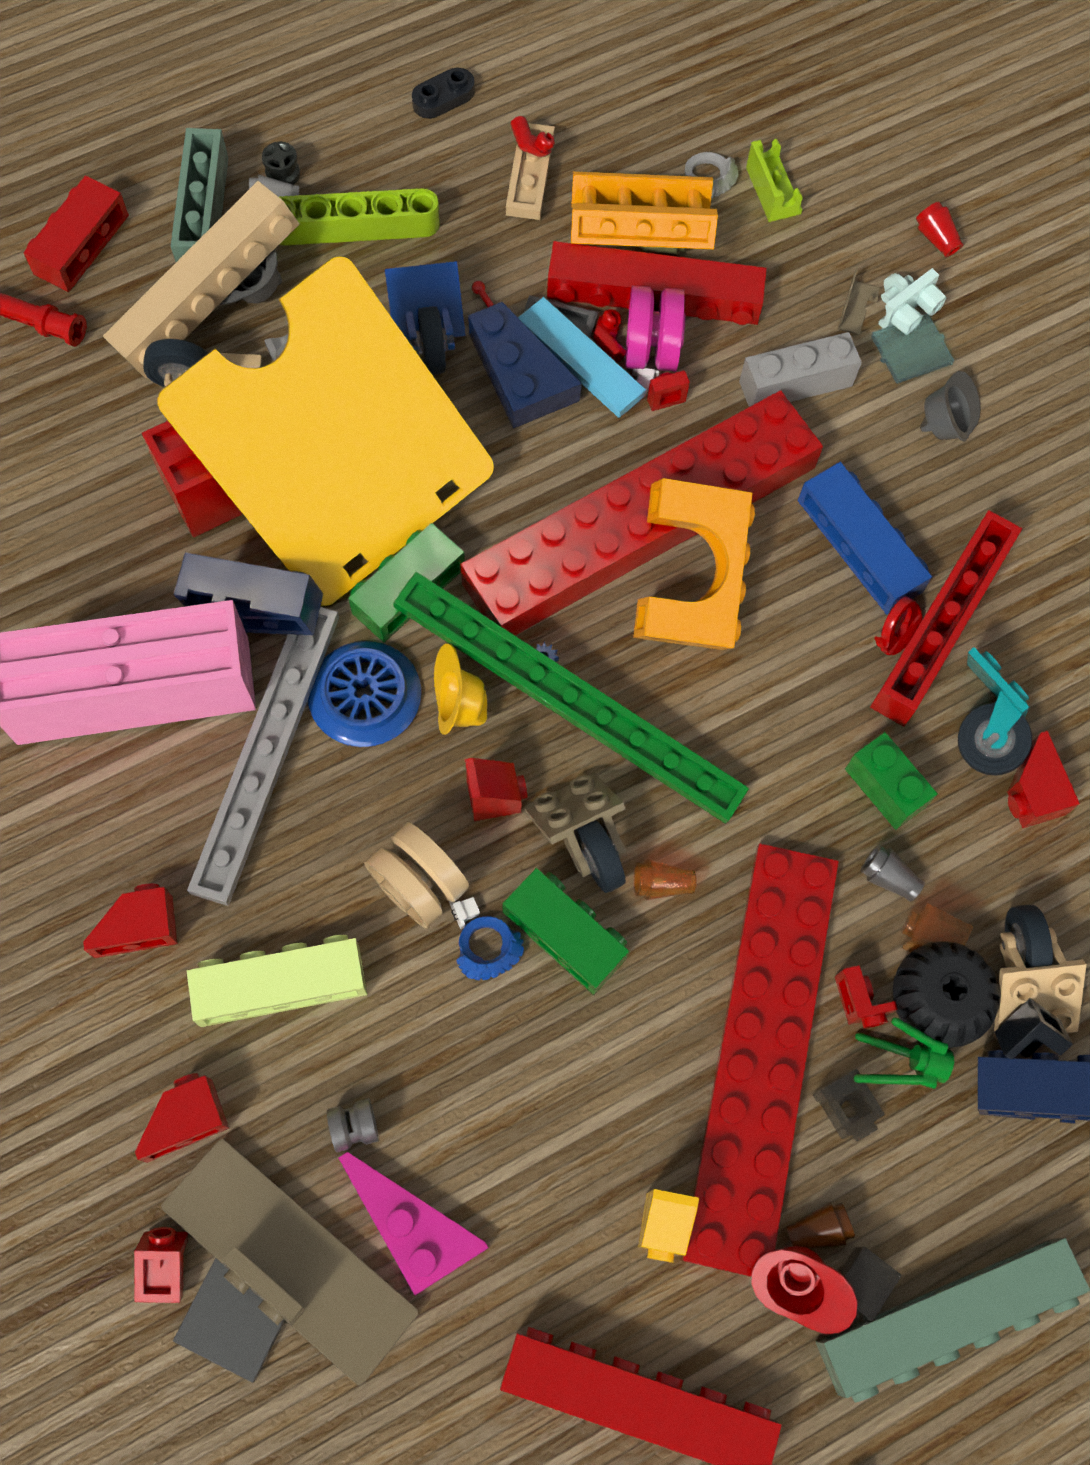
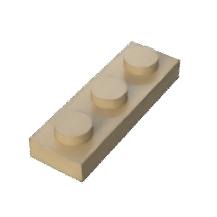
(528, 180)

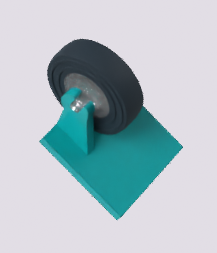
(995, 735)

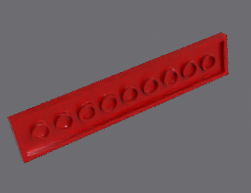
(761, 1060)

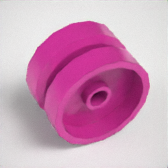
(658, 329)

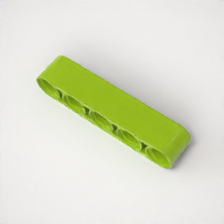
(363, 216)

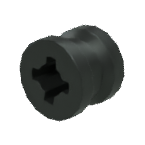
(283, 156)

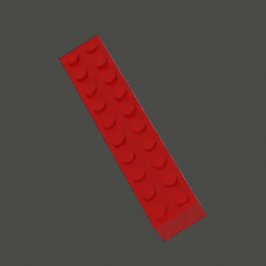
(609, 529)

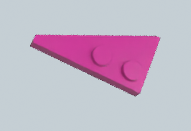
(417, 1235)

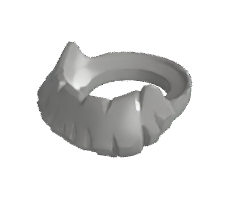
(727, 169)

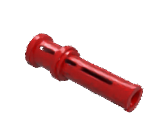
(45, 319)

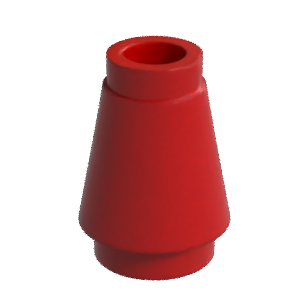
(939, 228)

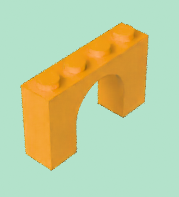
(723, 521)

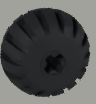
(930, 1010)

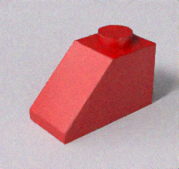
(1041, 786)
(494, 788)
(135, 923)
(182, 1118)

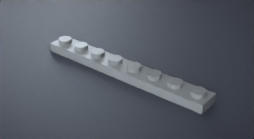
(261, 762)

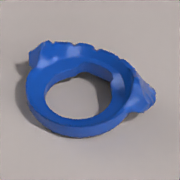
(477, 968)

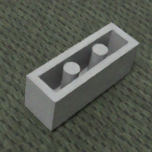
(801, 369)

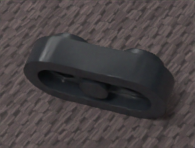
(446, 91)

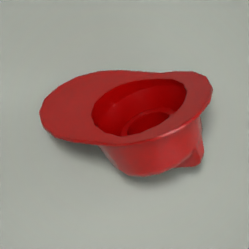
(804, 1289)

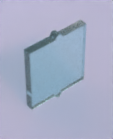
(913, 353)

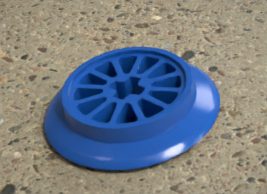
(372, 730)

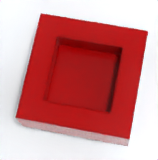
(668, 390)

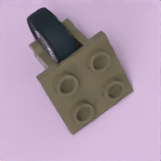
(596, 844)

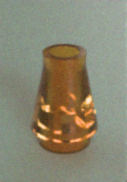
(662, 880)

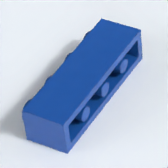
(864, 537)

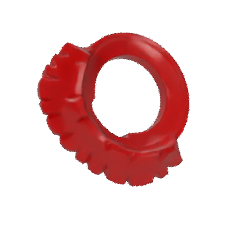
(894, 639)

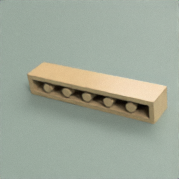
(204, 274)

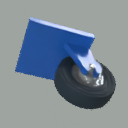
(427, 309)

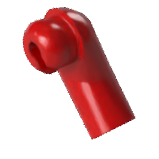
(606, 334)

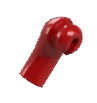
(528, 142)

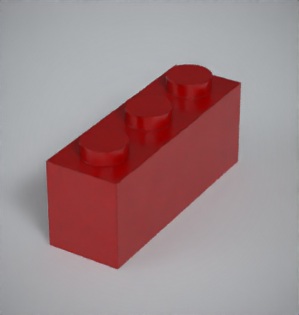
(76, 233)

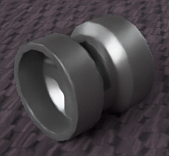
(362, 1123)

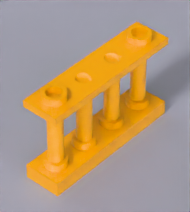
(643, 210)

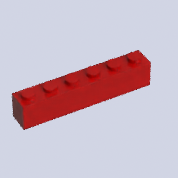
(607, 275)
(946, 619)
(637, 1404)

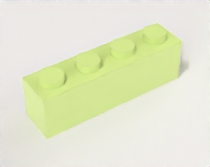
(276, 981)

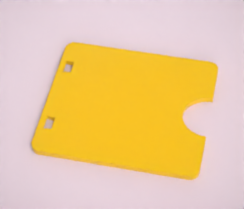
(332, 438)

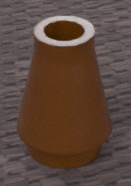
(822, 1228)

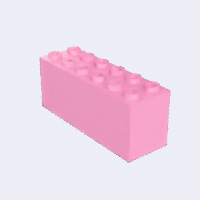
(124, 672)

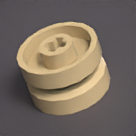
(417, 874)

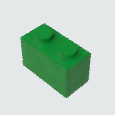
(890, 781)

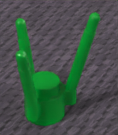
(931, 1061)

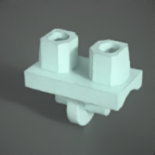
(905, 294)

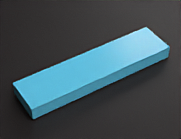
(583, 358)

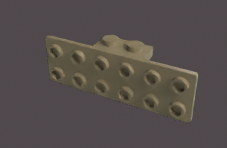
(289, 1262)

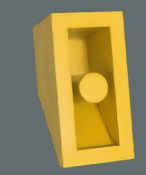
(667, 1224)

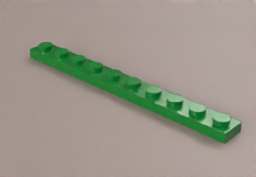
(571, 697)

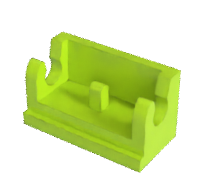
(772, 182)

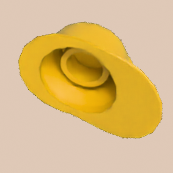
(458, 693)

